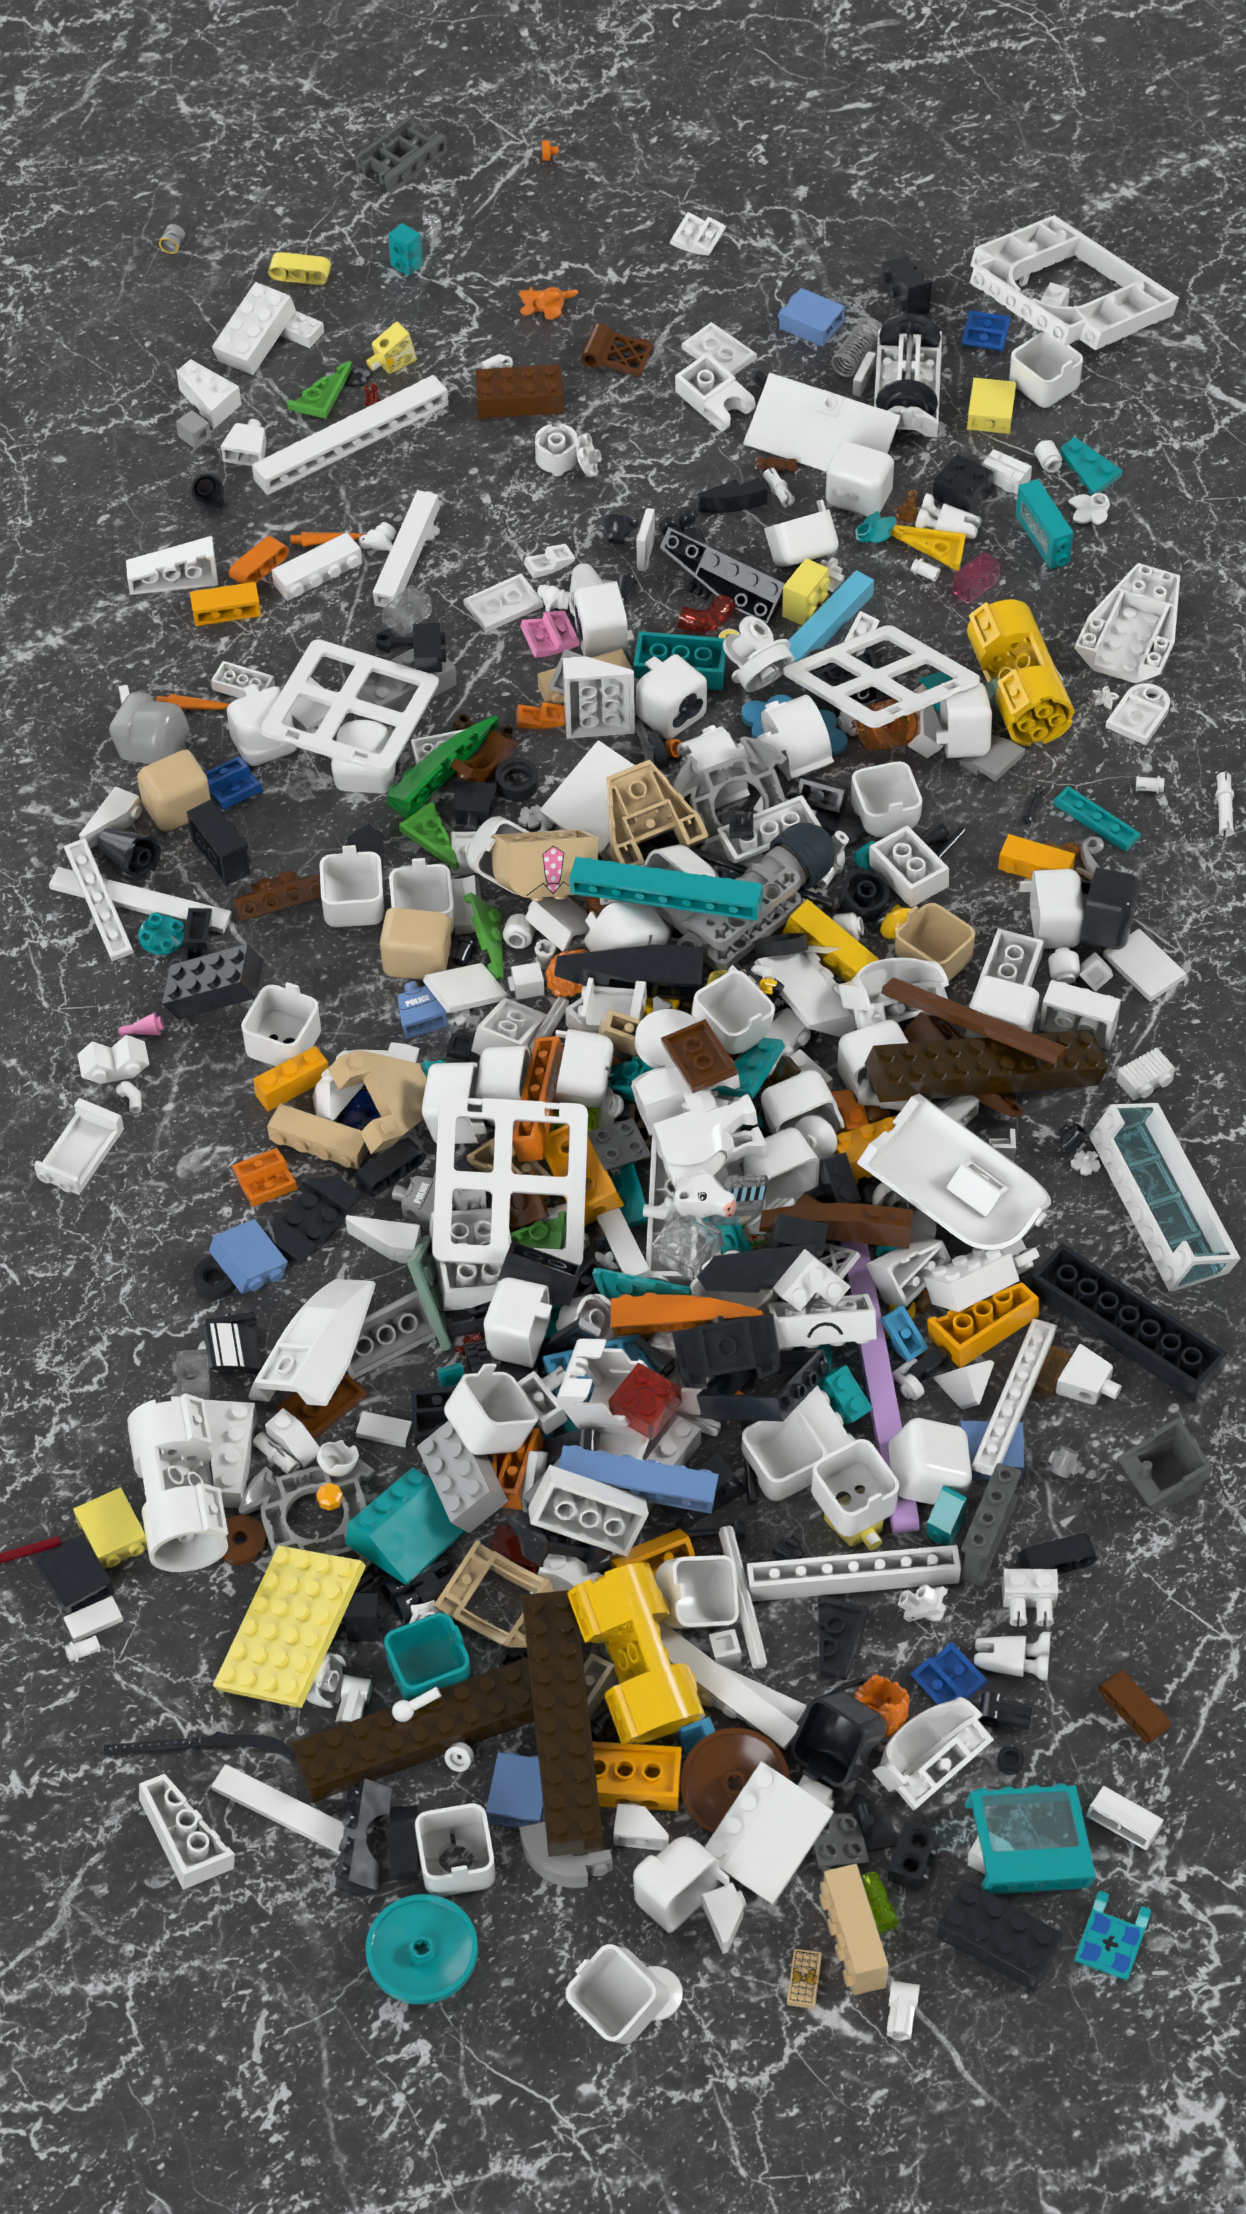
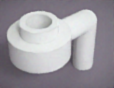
(910, 1385)

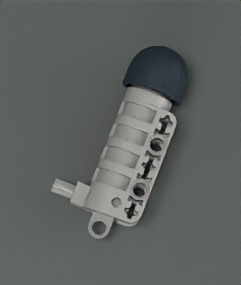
(795, 860)

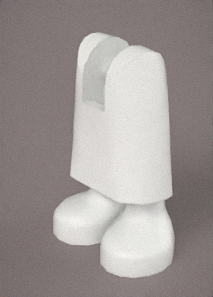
(947, 519)
(1009, 1652)

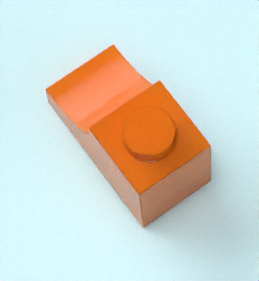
(852, 1113)

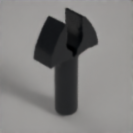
(391, 640)

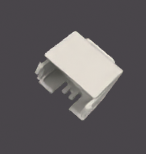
(607, 1371)

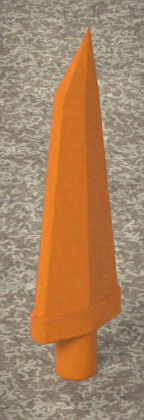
(316, 538)
(193, 703)

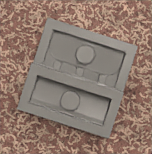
(997, 761)

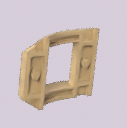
(468, 1578)

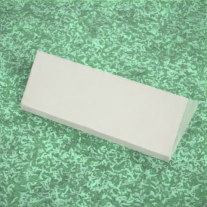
(767, 826)

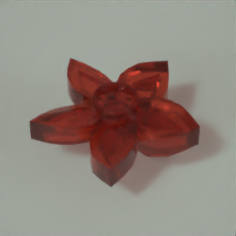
(475, 1337)

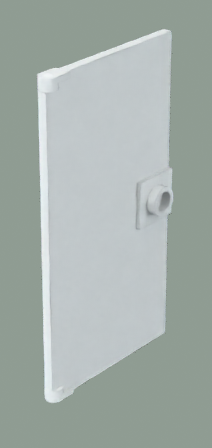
(812, 423)

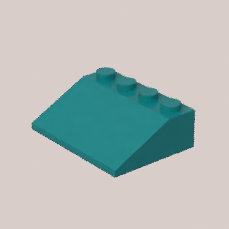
(403, 1527)

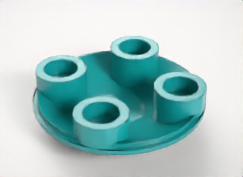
(161, 934)

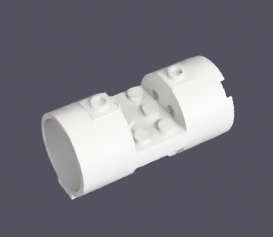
(790, 727)
(183, 1508)

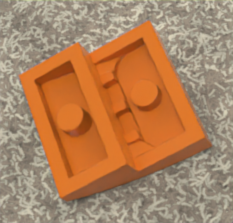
(264, 1177)

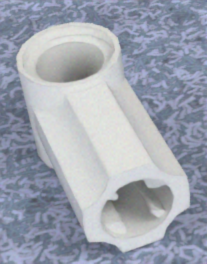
(354, 1695)
(902, 2004)

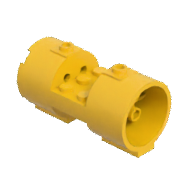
(1029, 686)
(625, 1615)

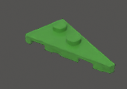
(323, 394)
(427, 831)
(488, 930)

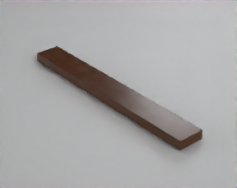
(974, 1020)

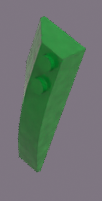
(435, 769)

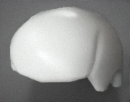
(337, 1458)

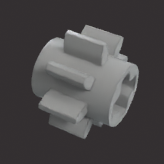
(1064, 1462)

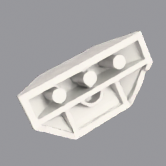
(328, 1099)

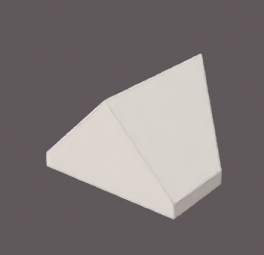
(966, 1384)

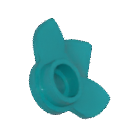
(875, 528)

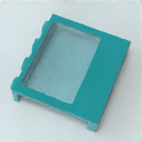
(1032, 1839)

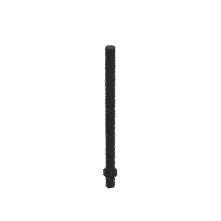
(941, 853)
(816, 898)

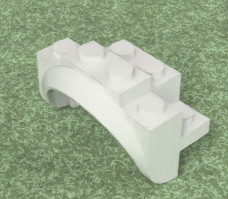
(865, 989)
(927, 1753)

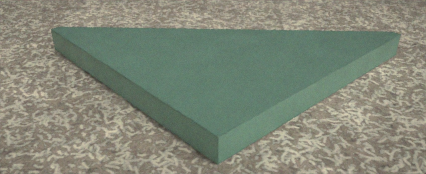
(424, 1274)

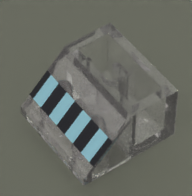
(749, 1196)

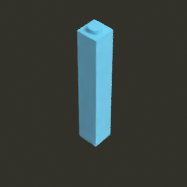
(832, 615)

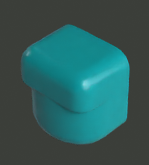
(426, 1655)

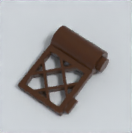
(599, 349)

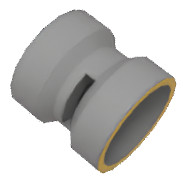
(172, 238)

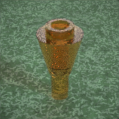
(908, 510)

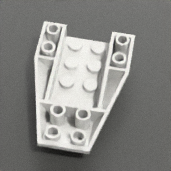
(1133, 626)
(317, 1344)

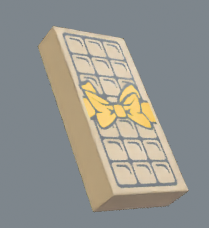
(804, 1978)

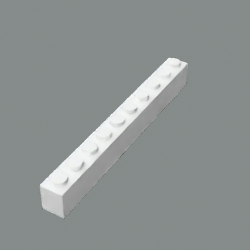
(349, 434)

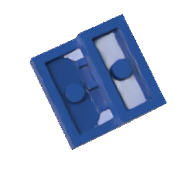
(986, 330)
(232, 783)
(949, 1676)

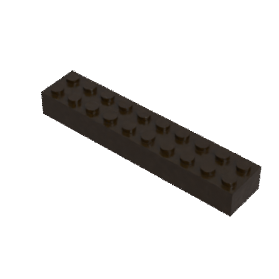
(981, 1067)
(562, 1725)
(383, 1745)

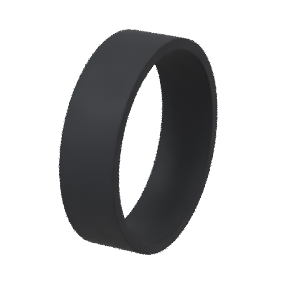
(781, 944)

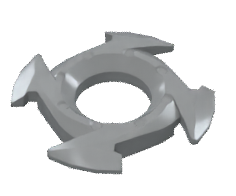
(706, 783)
(277, 1496)

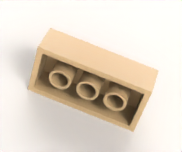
(854, 1930)

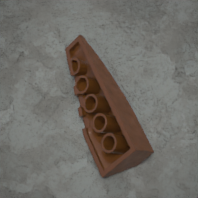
(932, 1028)
(852, 1222)

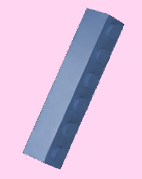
(650, 1479)

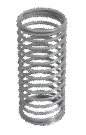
(838, 354)

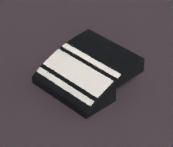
(232, 1348)

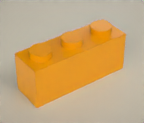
(225, 604)
(1025, 856)
(290, 1078)
(656, 1551)

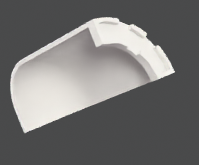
(923, 1157)

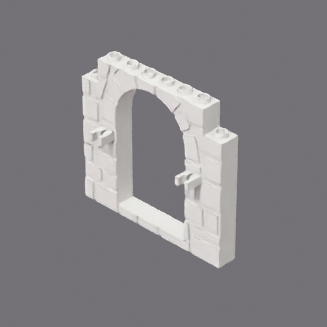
(1094, 323)

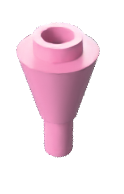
(148, 1025)

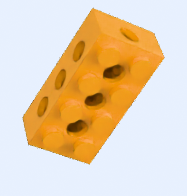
(599, 1189)
(639, 1764)

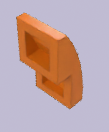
(546, 716)

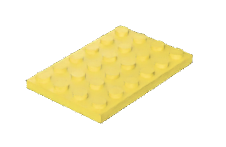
(289, 1626)

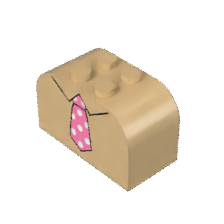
(540, 862)

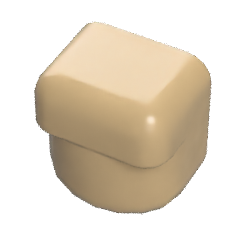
(936, 936)

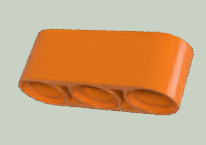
(259, 561)

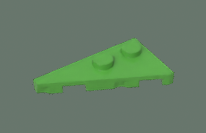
(543, 1235)

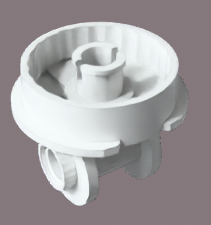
(757, 654)

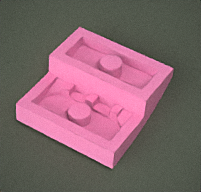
(549, 634)

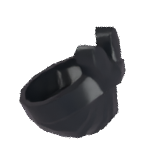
(208, 491)

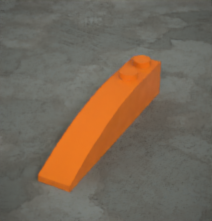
(670, 1313)

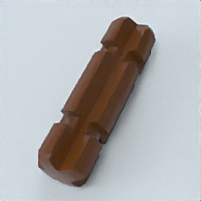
(778, 464)

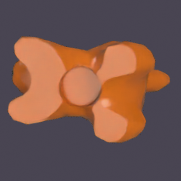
(547, 301)

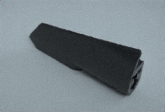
(750, 1269)

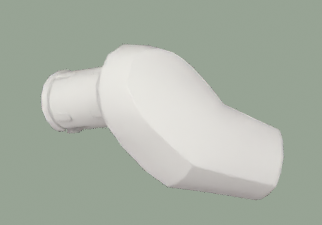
(840, 841)

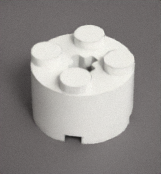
(556, 448)
(592, 1308)

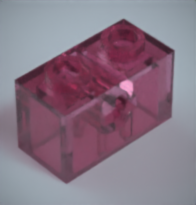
(976, 577)

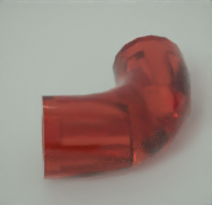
(707, 619)

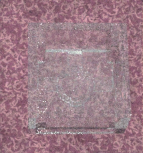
(687, 1244)

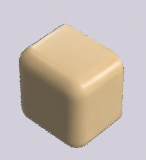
(172, 788)
(415, 943)

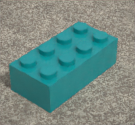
(701, 652)

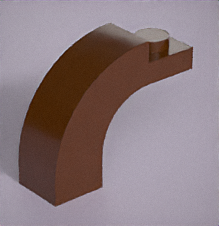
(484, 764)

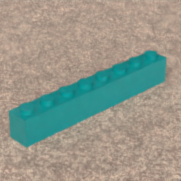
(666, 888)

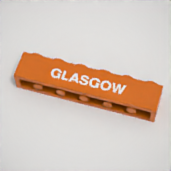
(540, 1085)

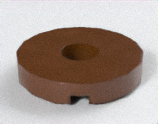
(256, 1539)

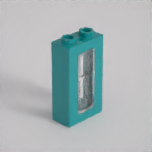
(1044, 524)

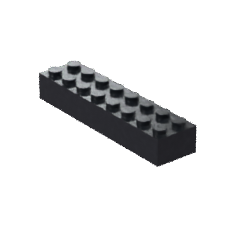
(1128, 1322)

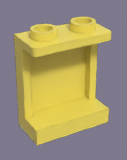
(991, 405)
(111, 1528)

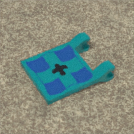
(1111, 1942)

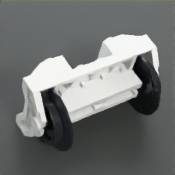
(909, 371)

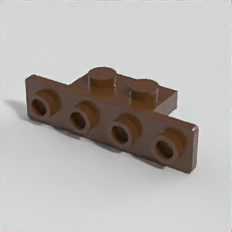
(277, 894)

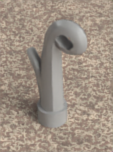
(1085, 853)

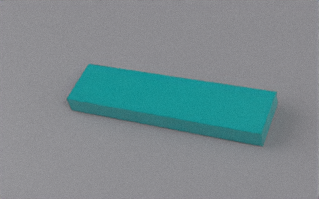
(1097, 819)

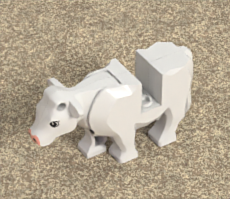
(696, 1137)

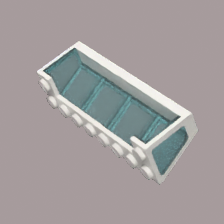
(1163, 1195)

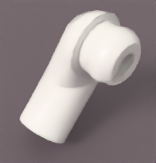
(662, 1211)

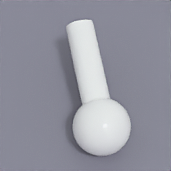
(404, 1710)

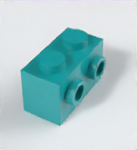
(405, 249)
(845, 1394)

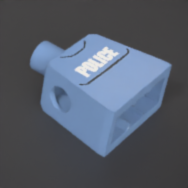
(420, 1011)

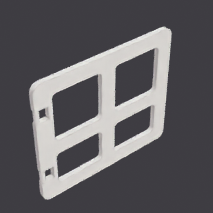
(881, 678)
(346, 702)
(502, 1181)

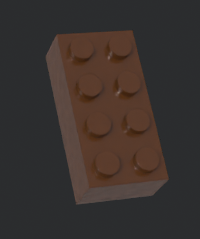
(519, 391)

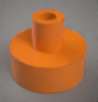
(548, 150)

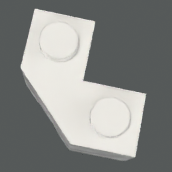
(112, 1064)

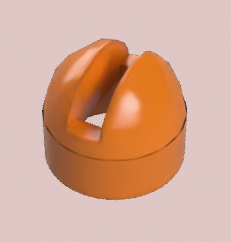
(671, 747)

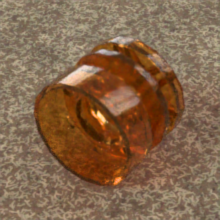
(889, 735)

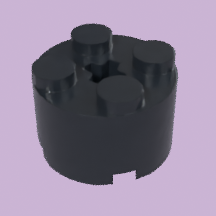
(864, 893)

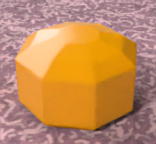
(329, 1496)

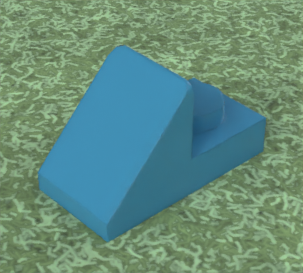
(903, 1333)

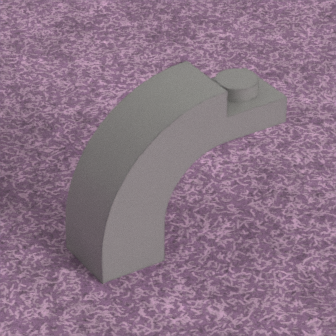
(563, 1869)

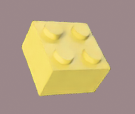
(805, 591)

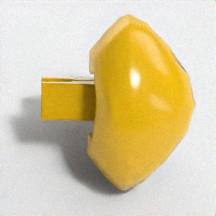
(893, 921)

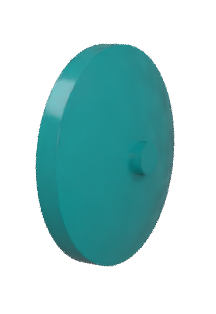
(421, 1949)

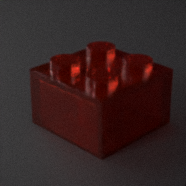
(646, 1400)

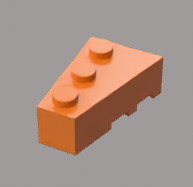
(511, 1469)

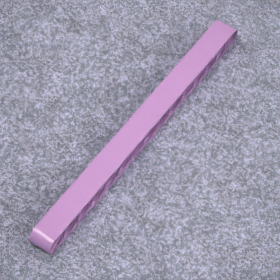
(879, 1383)

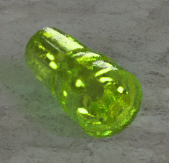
(882, 1910)

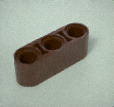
(1134, 1707)

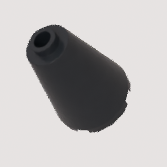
(130, 851)

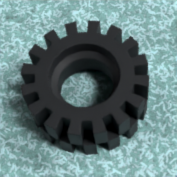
(477, 1355)

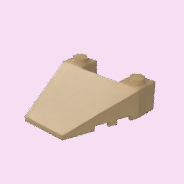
(646, 806)
(395, 1088)

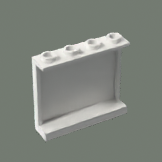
(583, 796)

